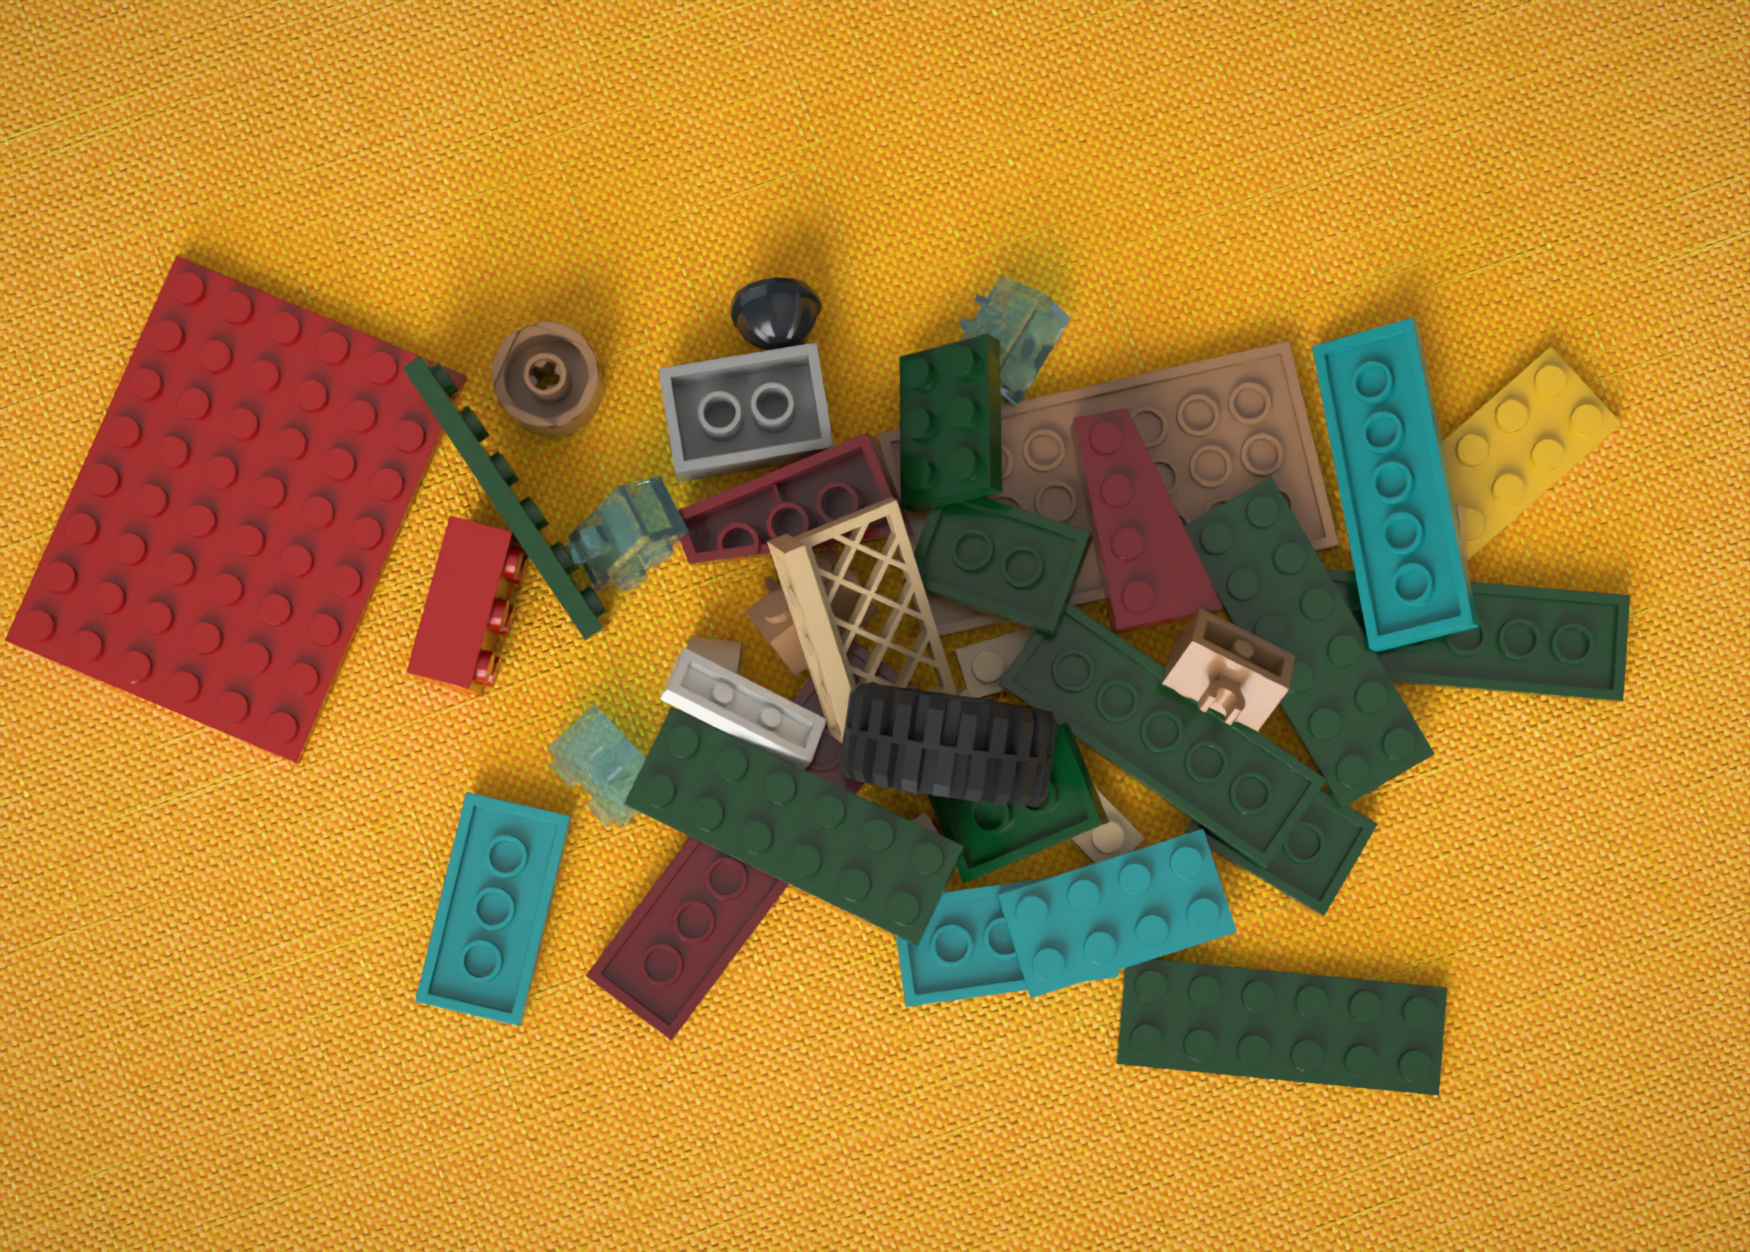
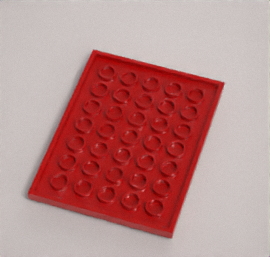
(234, 511)

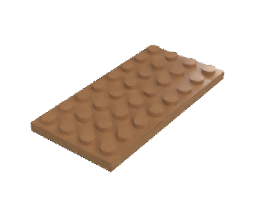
(1207, 428)

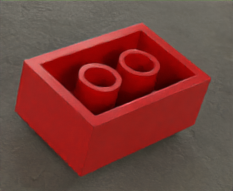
(468, 607)

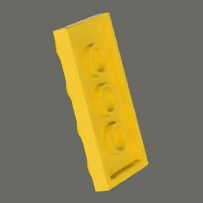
(1522, 444)

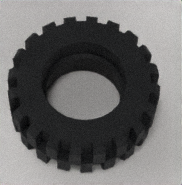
(948, 745)

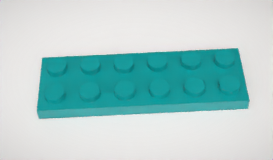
(1394, 486)

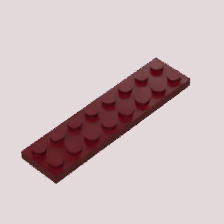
(704, 907)

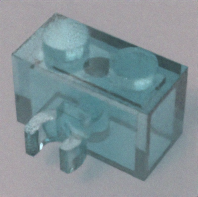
(1027, 329)
(627, 535)
(602, 762)

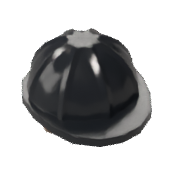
(776, 312)

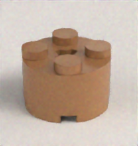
(537, 352)

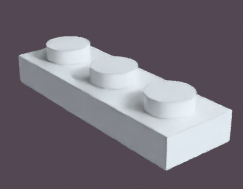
(743, 709)

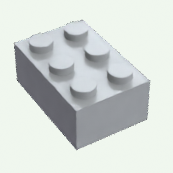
(745, 412)

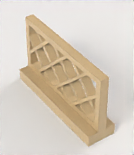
(817, 625)

